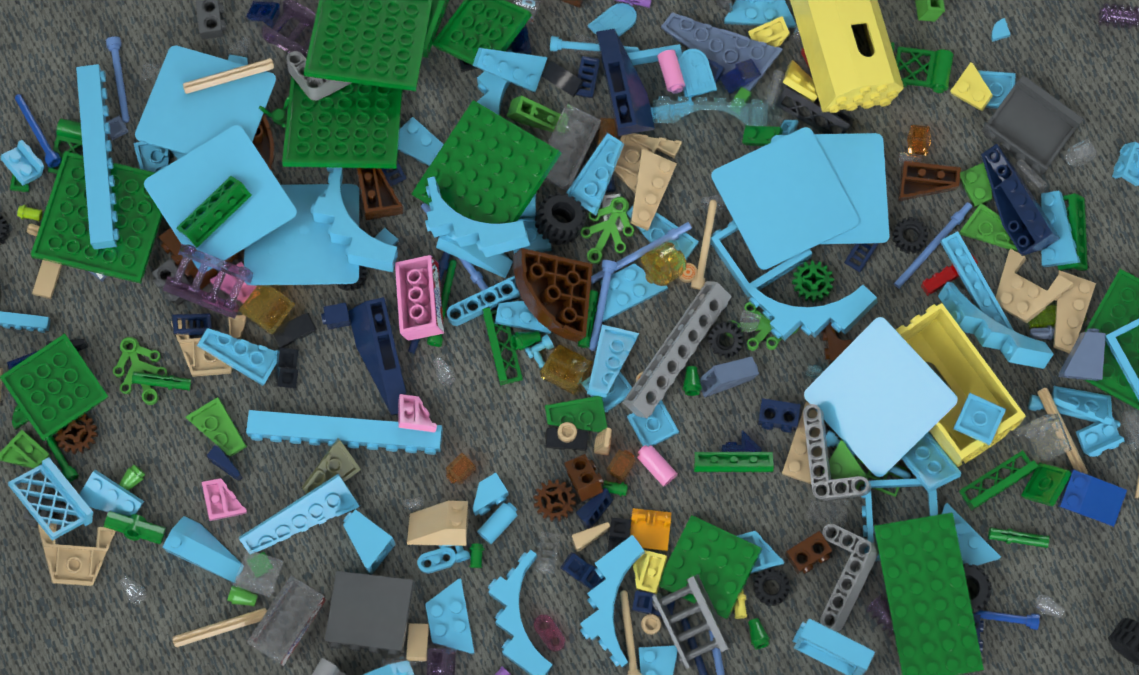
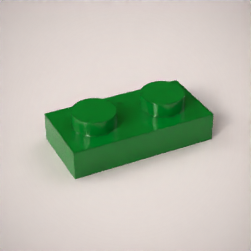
(760, 135)

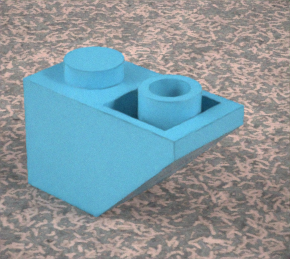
(489, 492)

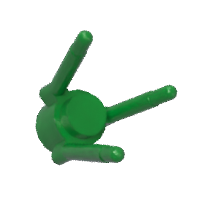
(278, 115)

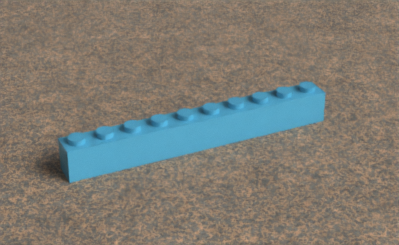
(96, 157)
(349, 430)

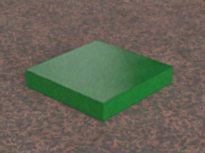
(1046, 484)

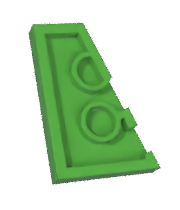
(987, 227)
(218, 426)

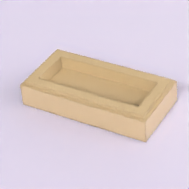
(47, 279)
(417, 642)

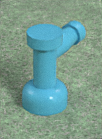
(534, 351)
(461, 554)

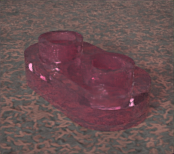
(549, 633)

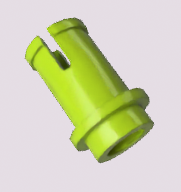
(29, 213)

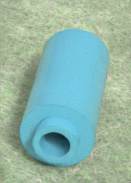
(497, 522)

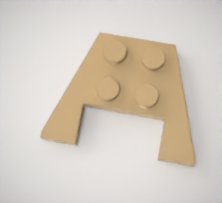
(629, 159)
(1023, 297)
(200, 361)
(75, 563)

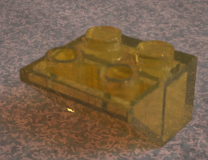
(266, 308)
(565, 369)

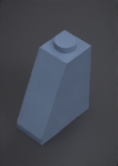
(1086, 357)
(728, 375)

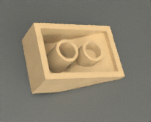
(439, 525)

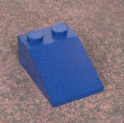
(1092, 498)

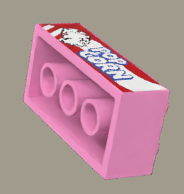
(419, 298)

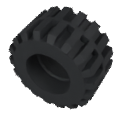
(565, 207)
(983, 586)
(1126, 639)

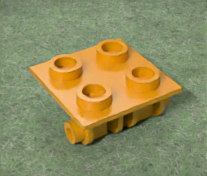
(651, 528)

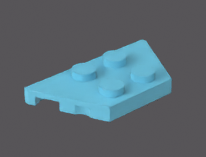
(759, 12)
(627, 290)
(972, 546)
(767, 557)
(449, 619)

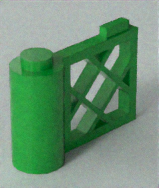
(938, 71)
(69, 132)

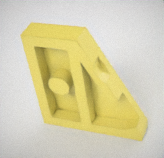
(772, 33)
(800, 81)
(972, 88)
(649, 570)

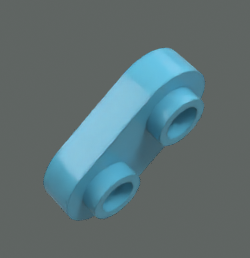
(436, 559)

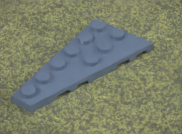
(721, 45)

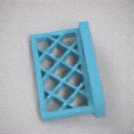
(66, 494)

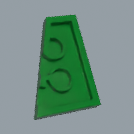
(583, 413)

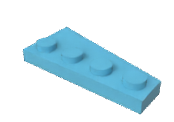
(595, 176)
(248, 358)
(657, 660)

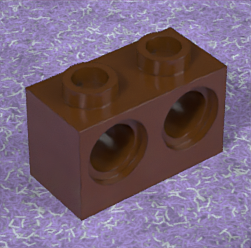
(583, 477)
(806, 549)

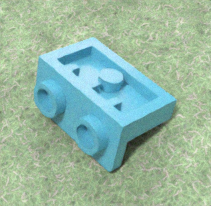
(23, 163)
(1128, 163)
(1098, 438)

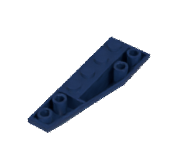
(625, 89)
(1016, 205)
(378, 349)

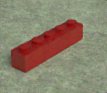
(940, 279)

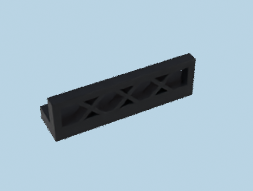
(837, 118)

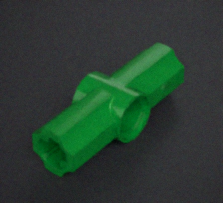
(134, 527)

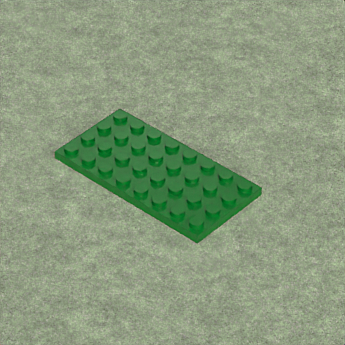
(928, 596)

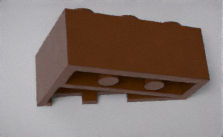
(927, 179)
(377, 194)
(172, 245)

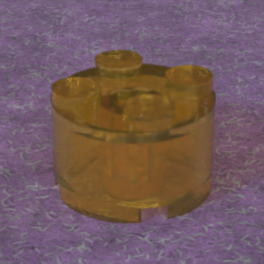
(663, 264)

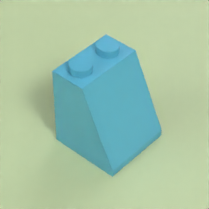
(368, 539)

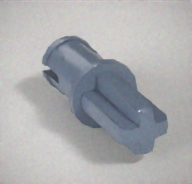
(1042, 333)

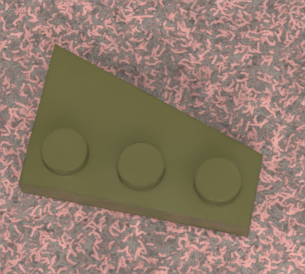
(334, 462)

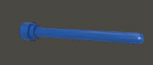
(51, 157)
(1031, 621)

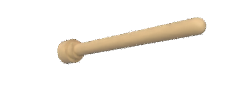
(699, 279)
(629, 634)

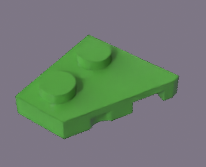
(976, 185)
(24, 452)
(844, 464)

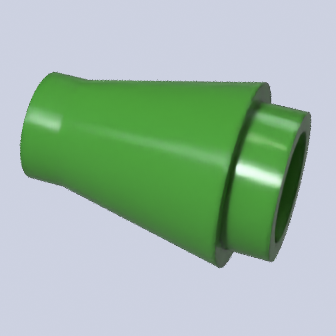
(132, 477)
(241, 596)

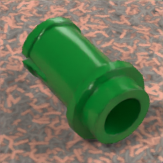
(616, 488)
(476, 555)

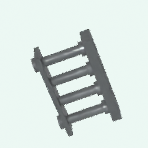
(702, 605)

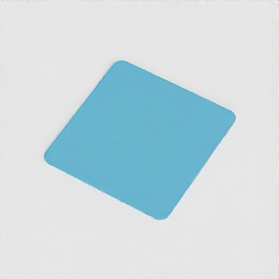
(191, 119)
(861, 171)
(195, 176)
(785, 198)
(312, 255)
(880, 396)

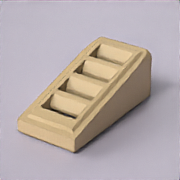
(603, 442)
(588, 536)

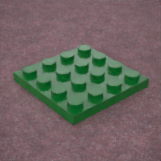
(481, 25)
(54, 387)
(718, 559)

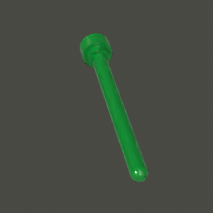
(445, 296)
(67, 470)

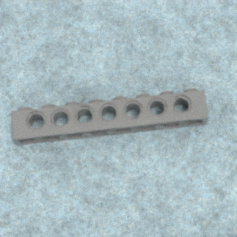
(706, 307)

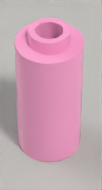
(671, 71)
(656, 465)

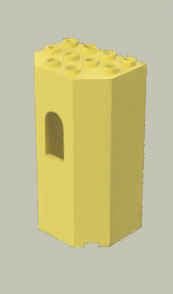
(837, 68)
(946, 346)

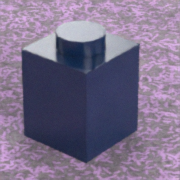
(336, 316)

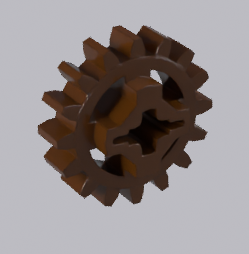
(84, 430)
(562, 505)

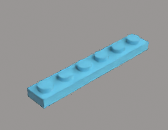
(973, 278)

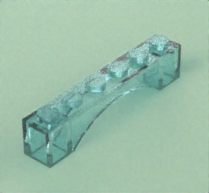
(672, 110)

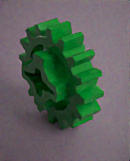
(821, 280)

